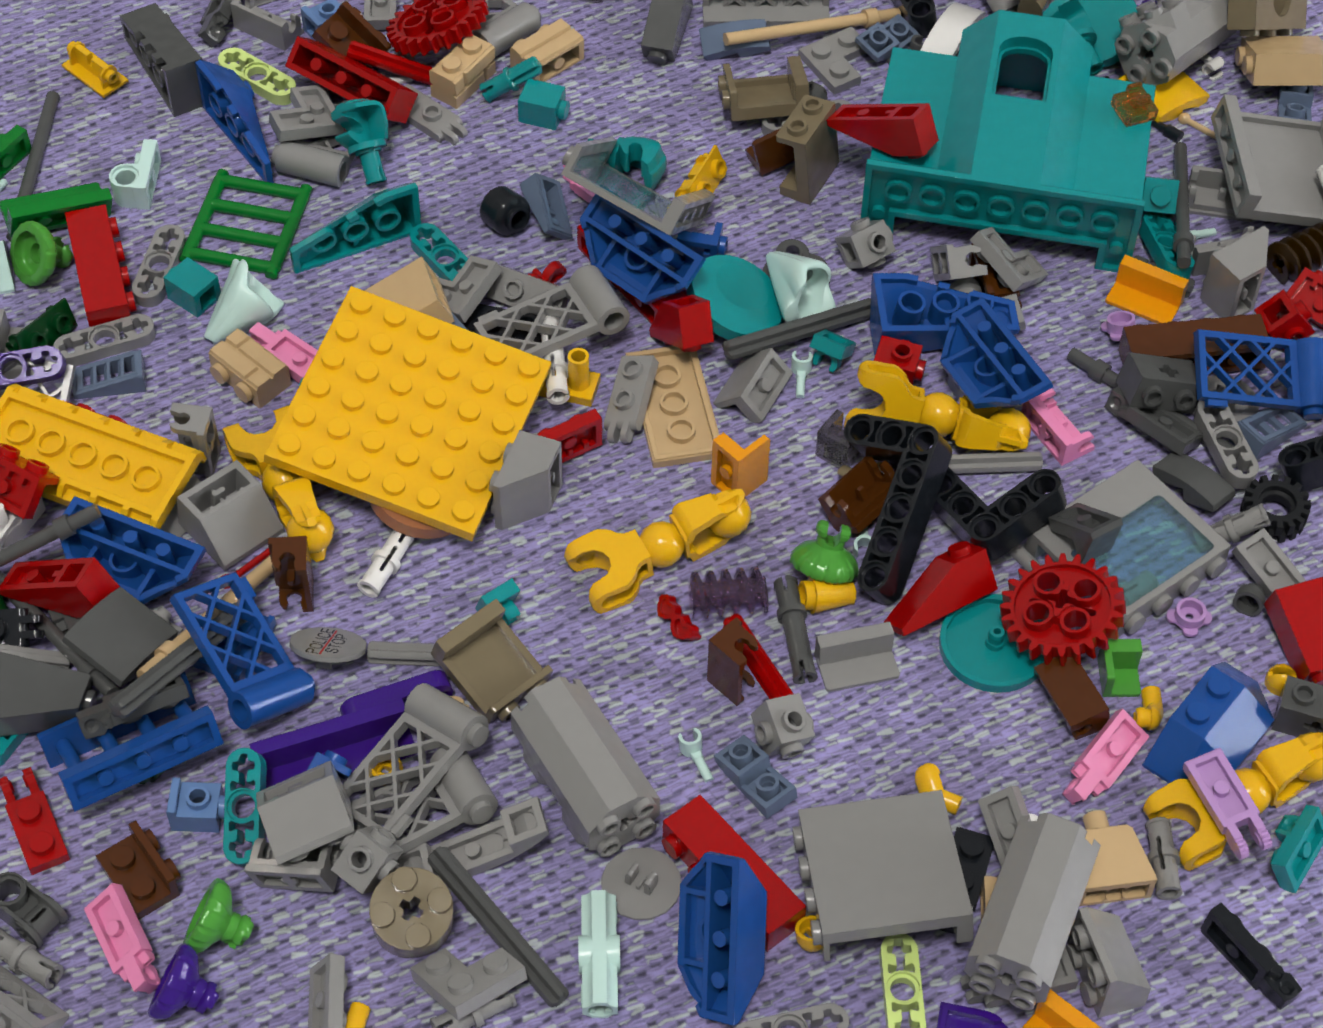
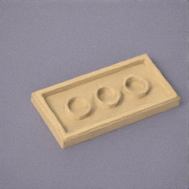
(679, 410)

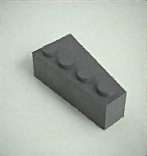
(164, 56)

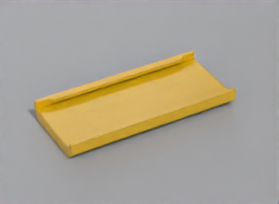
(97, 456)

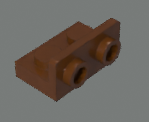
(349, 26)
(141, 870)

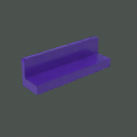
(347, 735)

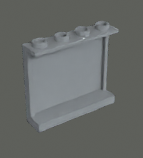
(1270, 164)
(881, 869)

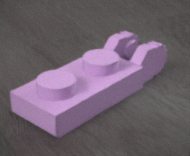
(1227, 800)

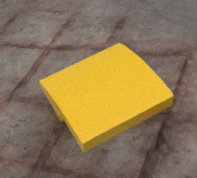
(1176, 96)

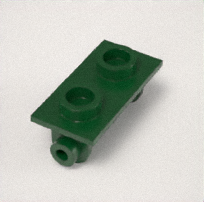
(45, 329)

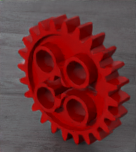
(434, 24)
(1063, 609)

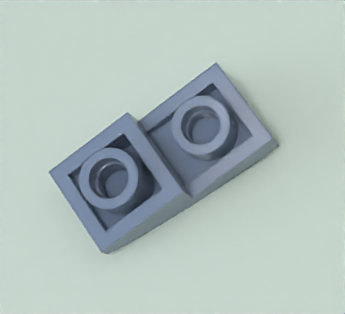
(880, 38)
(713, 44)
(1295, 102)
(753, 775)

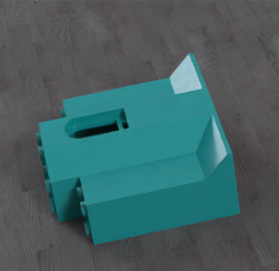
(1012, 162)

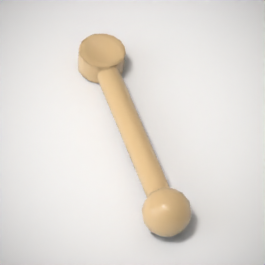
(1184, 118)

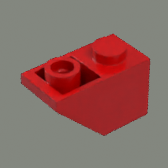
(684, 323)

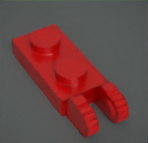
(34, 825)

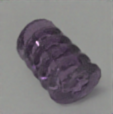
(727, 591)

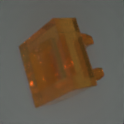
(1134, 105)

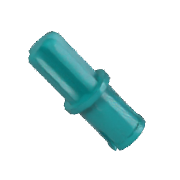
(511, 78)

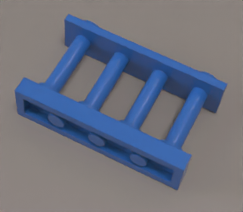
(133, 760)

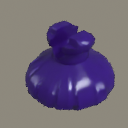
(182, 986)

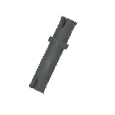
(793, 616)

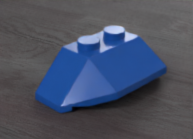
(636, 253)
(989, 360)
(133, 553)
(1219, 712)
(722, 935)

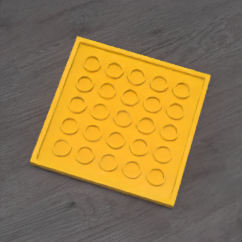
(408, 412)

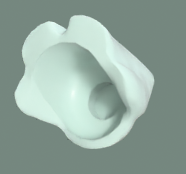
(799, 284)
(241, 304)

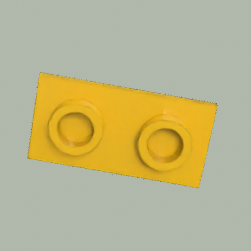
(92, 70)
(705, 174)

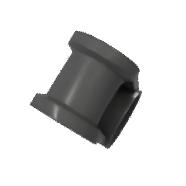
(32, 912)

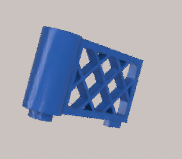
(1301, 379)
(258, 695)

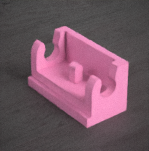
(1056, 429)

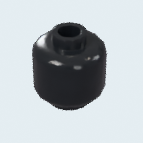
(505, 211)

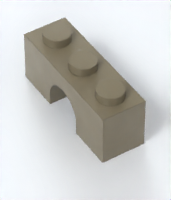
(1266, 16)

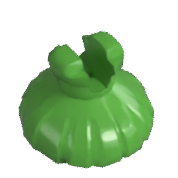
(37, 253)
(826, 556)
(217, 921)

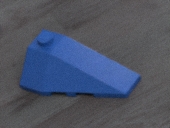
(232, 108)
(923, 311)

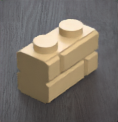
(553, 45)
(462, 71)
(248, 369)

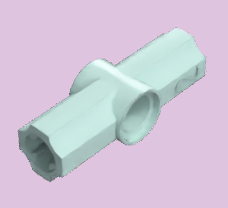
(599, 954)

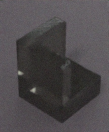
(833, 445)

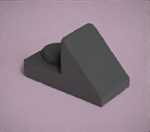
(1090, 529)

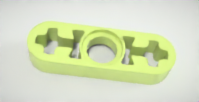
(252, 66)
(913, 979)

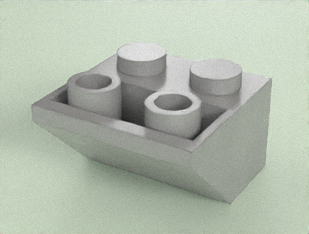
(1236, 274)
(526, 480)
(229, 515)
(305, 813)
(1106, 963)

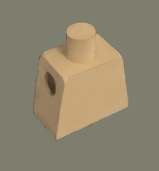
(1121, 864)

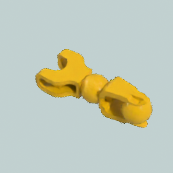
(969, 427)
(289, 491)
(694, 530)
(1272, 780)

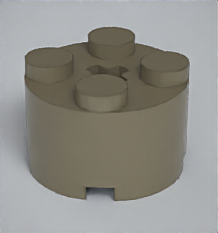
(406, 889)

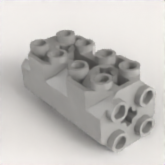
(1169, 37)
(585, 766)
(1031, 910)

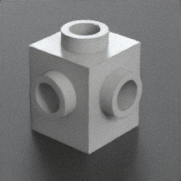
(866, 243)
(783, 726)
(367, 858)

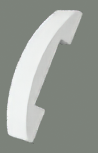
(948, 29)

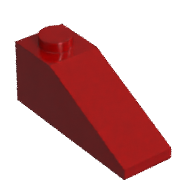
(888, 127)
(59, 584)
(945, 586)

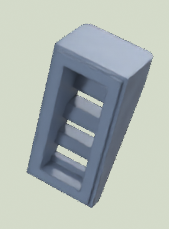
(547, 205)
(122, 384)
(1262, 444)

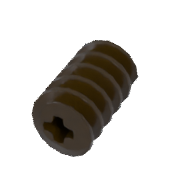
(1292, 254)

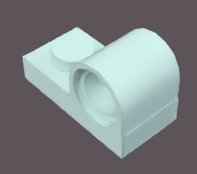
(135, 183)

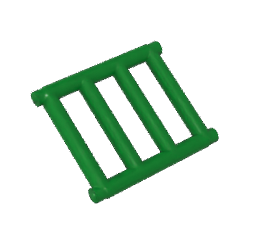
(213, 203)

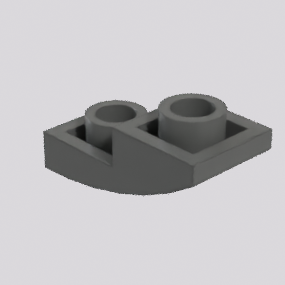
(1199, 482)

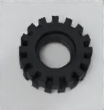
(1284, 494)

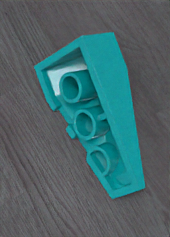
(369, 224)

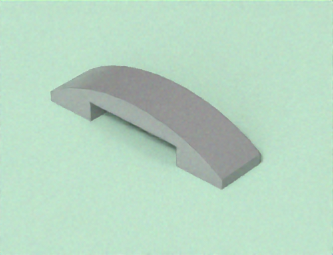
(490, 844)

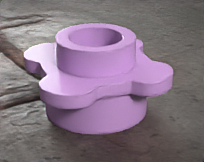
(1116, 322)
(1191, 607)

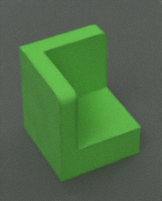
(1120, 668)

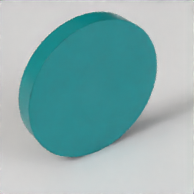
(1105, 23)
(738, 296)
(979, 649)

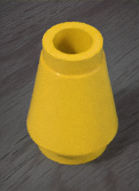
(823, 596)

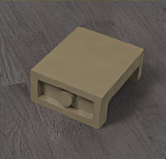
(763, 95)
(813, 145)
(489, 663)

